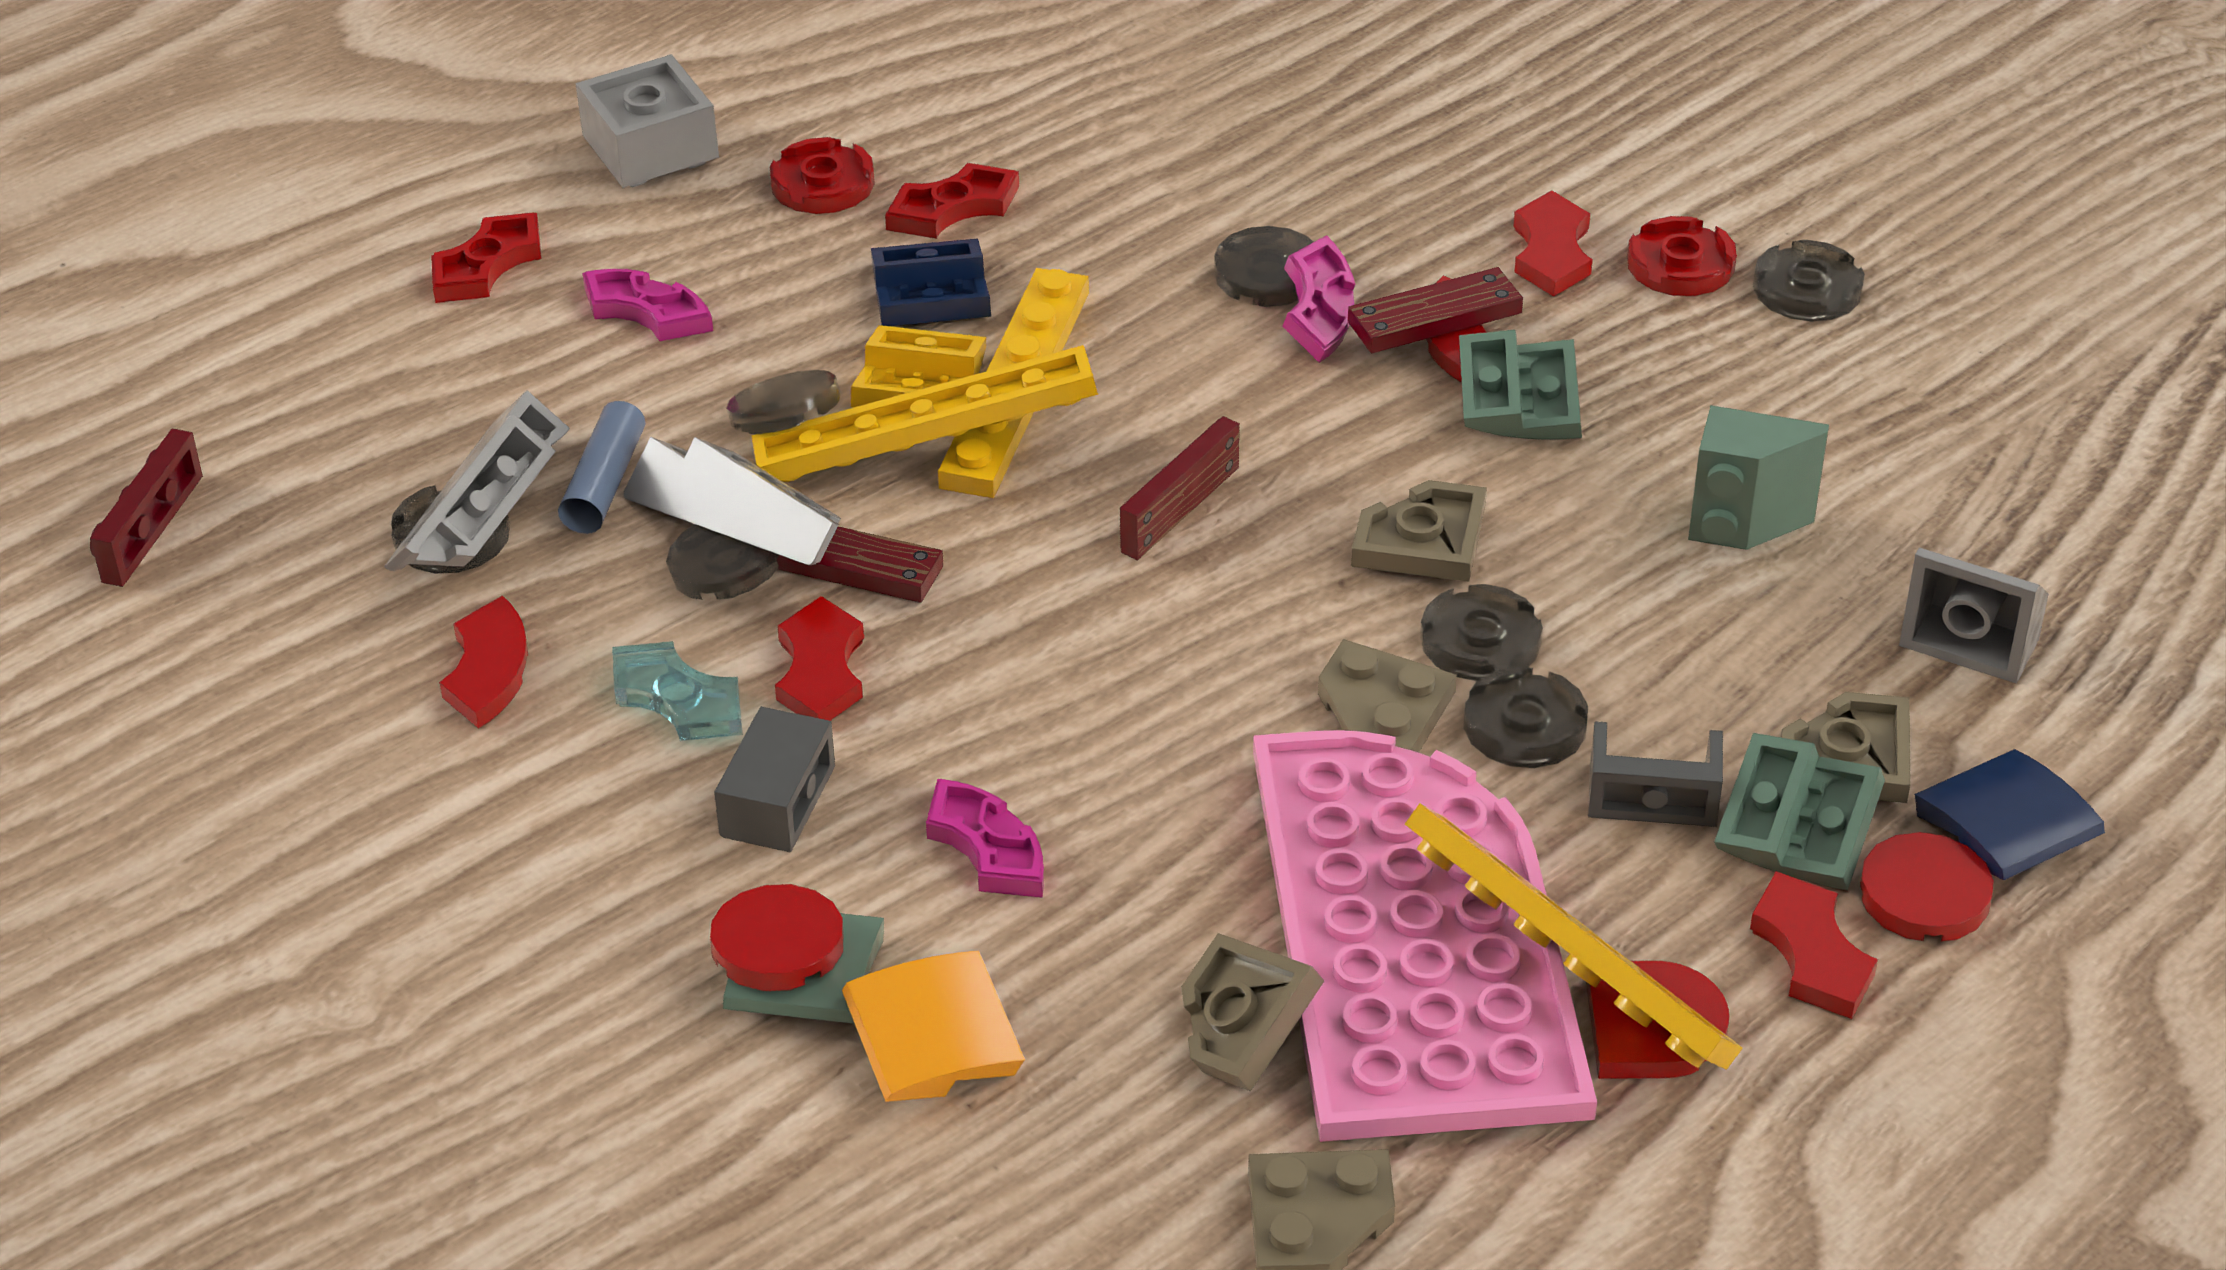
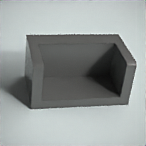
(775, 779)
(1655, 787)

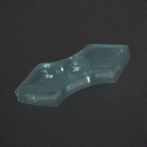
(692, 701)

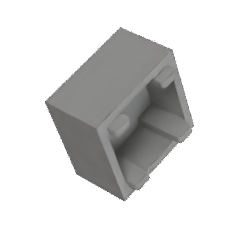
(647, 121)

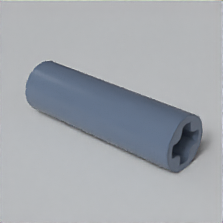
(601, 467)

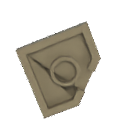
(1425, 534)
(1385, 693)
(1864, 731)
(1244, 1008)
(1317, 1206)

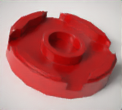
(822, 176)
(1681, 256)
(1926, 886)
(777, 936)

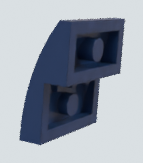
(930, 282)
(2010, 813)

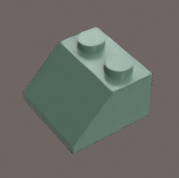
(1755, 477)

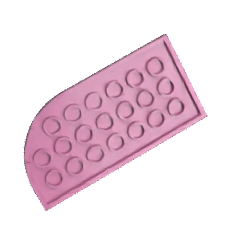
(1428, 993)

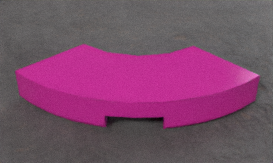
(1323, 293)
(632, 296)
(990, 835)

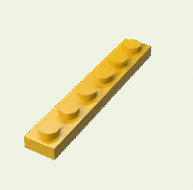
(1038, 328)
(926, 415)
(1589, 954)

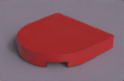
(1633, 1051)

